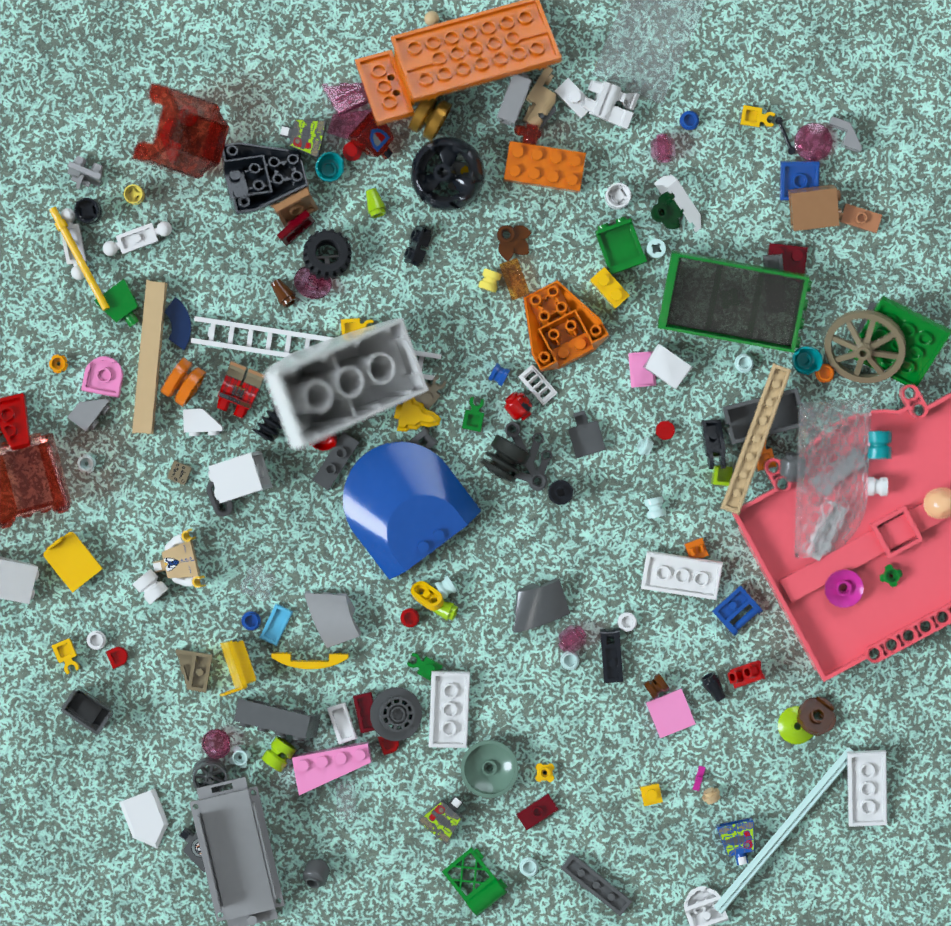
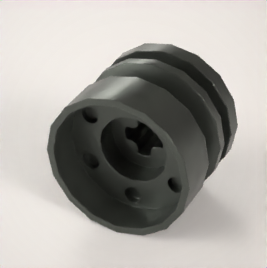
(505, 458)

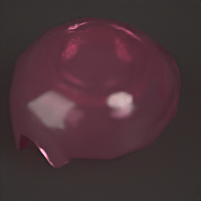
(216, 743)

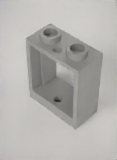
(514, 99)

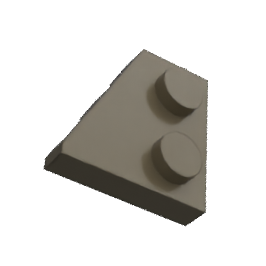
(195, 669)

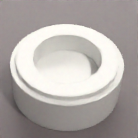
(627, 621)

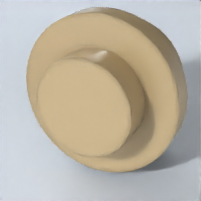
(711, 795)

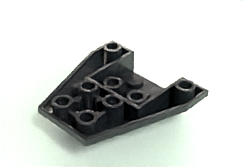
(260, 175)

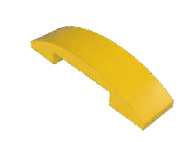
(286, 659)

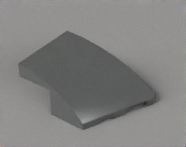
(539, 605)

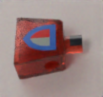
(372, 138)

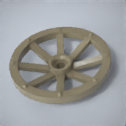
(866, 345)

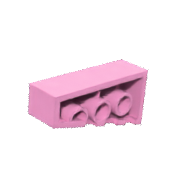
(325, 765)

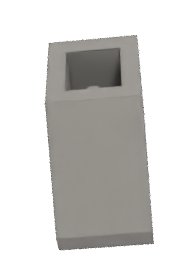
(87, 413)

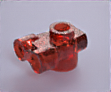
(530, 133)

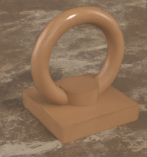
(295, 205)

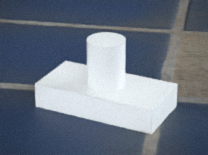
(572, 97)

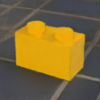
(609, 288)

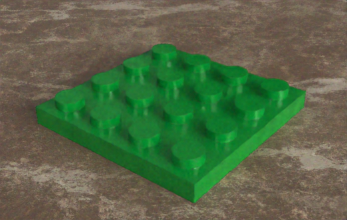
(922, 337)

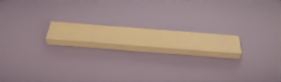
(755, 439)

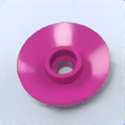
(846, 597)

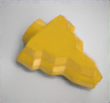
(413, 415)

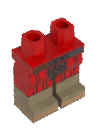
(234, 392)

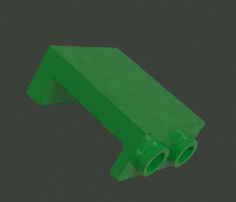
(620, 245)

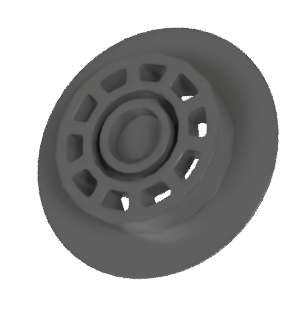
(396, 714)

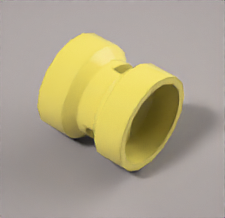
(132, 192)
(489, 280)

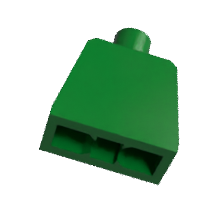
(121, 303)

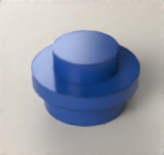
(689, 120)
(251, 620)

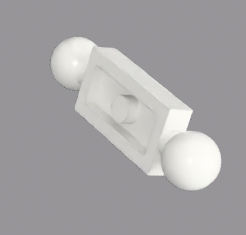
(75, 231)
(137, 238)

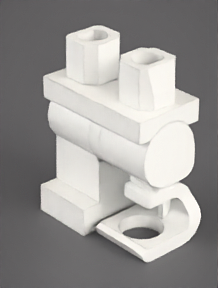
(604, 103)

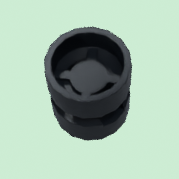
(88, 210)
(560, 492)

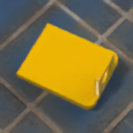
(72, 561)
(238, 665)

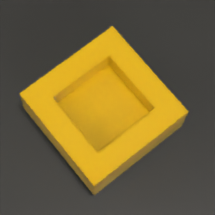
(651, 794)

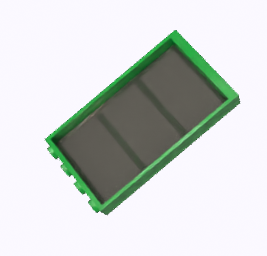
(734, 301)

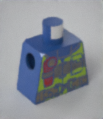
(737, 838)

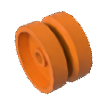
(185, 383)

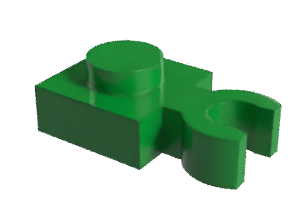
(473, 418)
(426, 666)

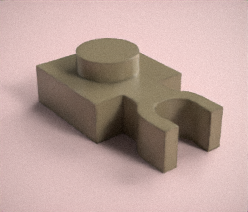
(430, 397)

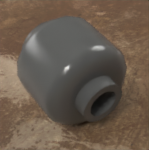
(789, 466)
(316, 873)

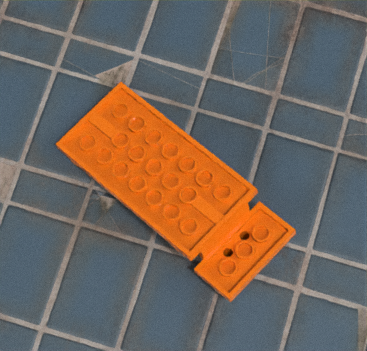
(456, 57)

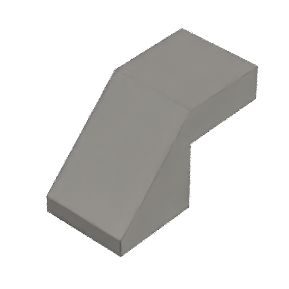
(850, 139)

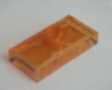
(514, 279)

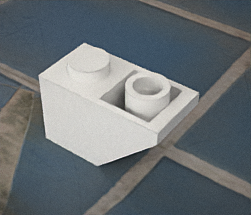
(200, 421)

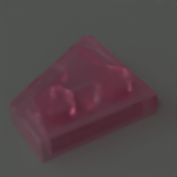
(345, 97)

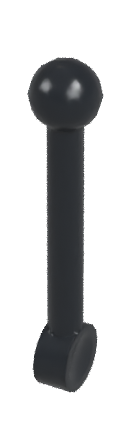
(791, 150)

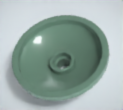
(484, 782)

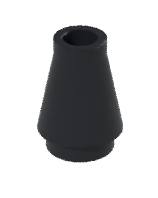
(713, 685)

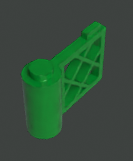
(486, 893)

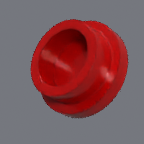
(351, 152)
(409, 617)

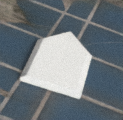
(145, 817)

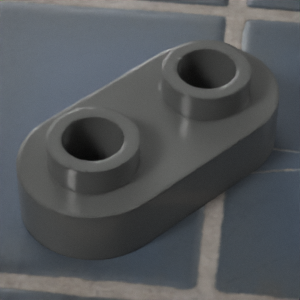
(215, 503)

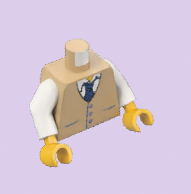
(180, 561)

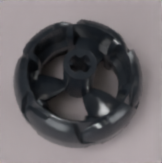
(448, 149)

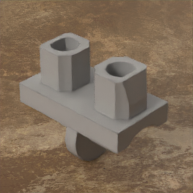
(85, 176)

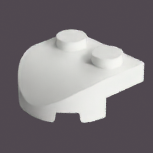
(700, 907)

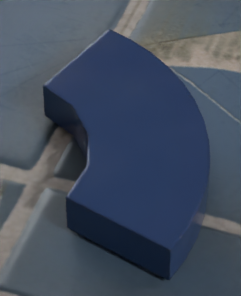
(180, 323)

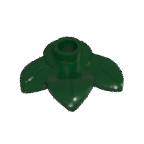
(670, 210)

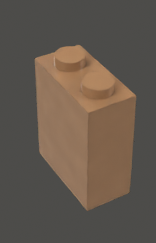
(814, 207)

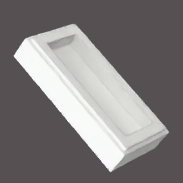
(342, 723)

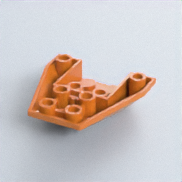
(561, 327)

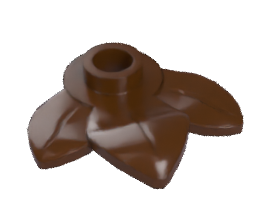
(515, 243)

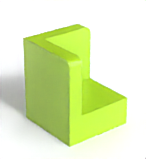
(721, 476)

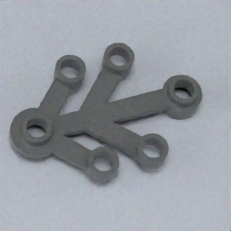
(530, 462)

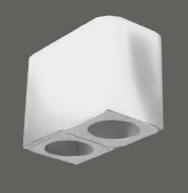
(667, 366)

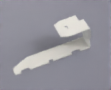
(671, 184)

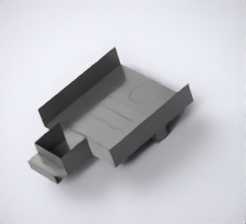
(586, 436)

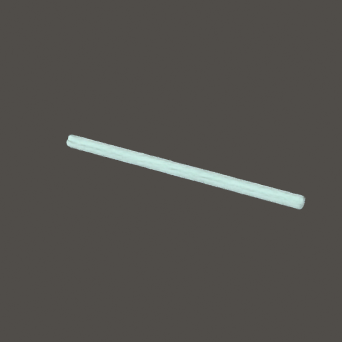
(782, 833)

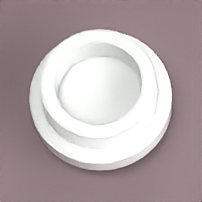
(96, 640)

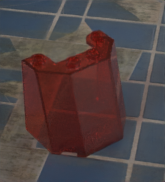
(187, 135)
(31, 480)

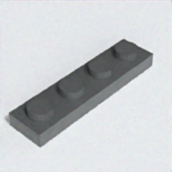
(596, 884)

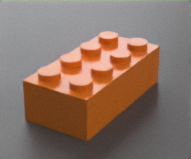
(544, 167)

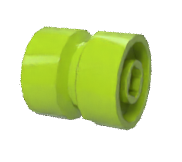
(278, 754)

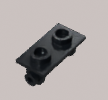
(419, 237)

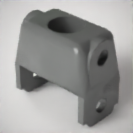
(87, 710)

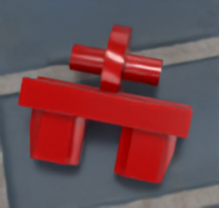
(746, 674)

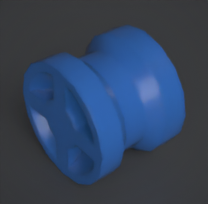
(499, 374)

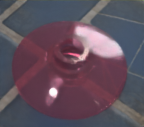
(319, 288)

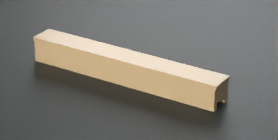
(149, 357)

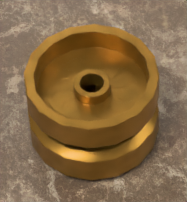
(433, 118)

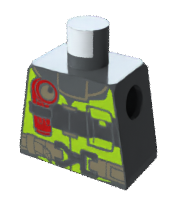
(306, 136)
(442, 818)

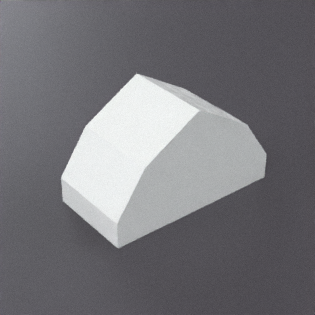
(344, 381)

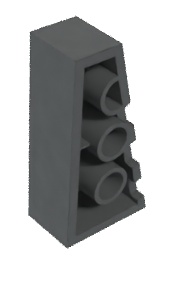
(277, 719)

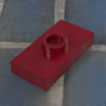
(295, 227)
(363, 706)
(537, 811)

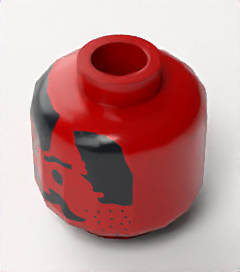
(518, 406)

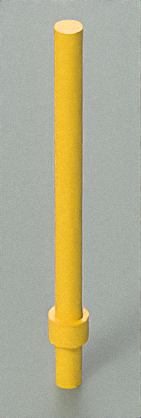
(61, 226)

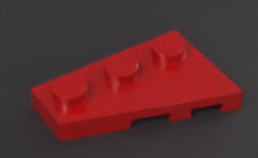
(15, 421)

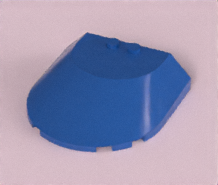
(404, 504)

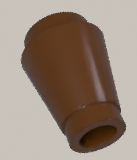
(283, 293)

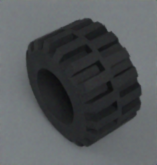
(327, 238)

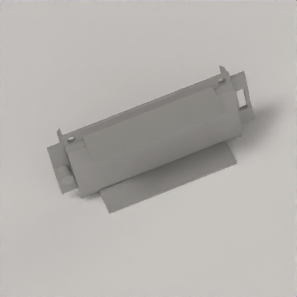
(237, 853)

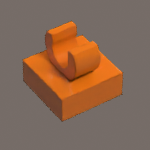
(696, 548)

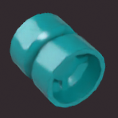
(879, 445)

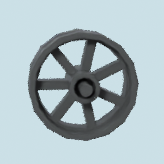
(209, 774)

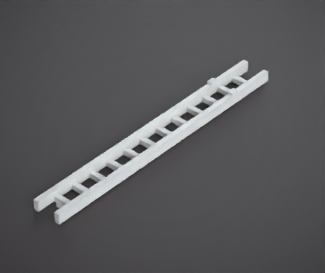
(211, 333)

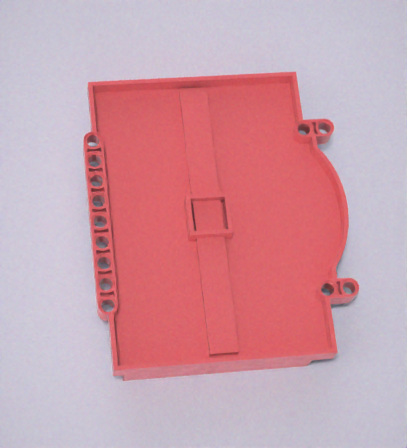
(891, 532)

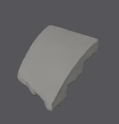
(333, 617)

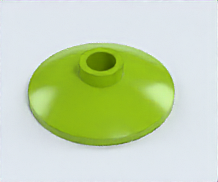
(786, 727)

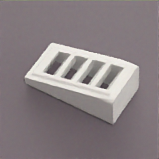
(528, 371)

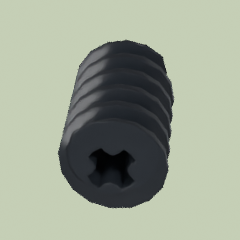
(270, 425)

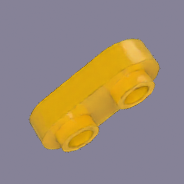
(428, 597)

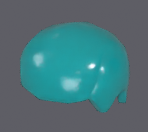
(329, 166)
(807, 360)

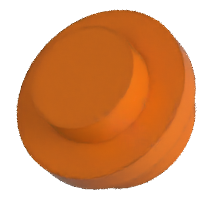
(825, 374)

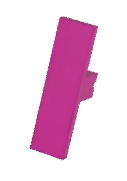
(698, 780)

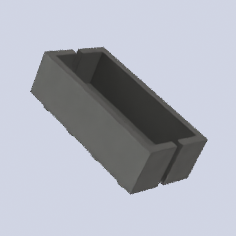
(741, 414)

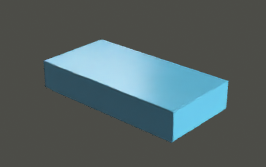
(276, 624)

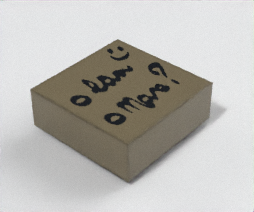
(179, 472)

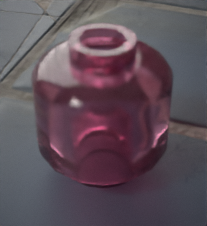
(663, 148)
(572, 638)

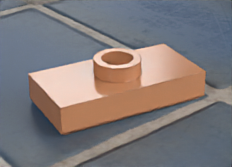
(860, 218)

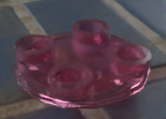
(813, 142)

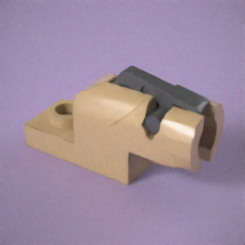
(541, 100)

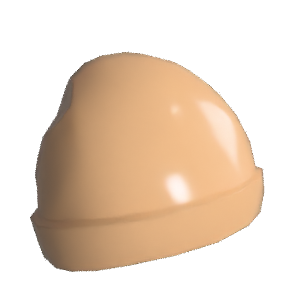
(938, 503)

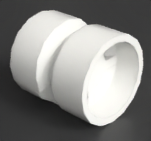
(617, 196)
(150, 586)

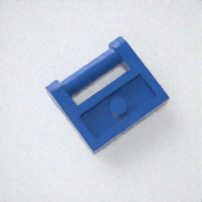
(732, 606)

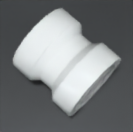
(877, 486)

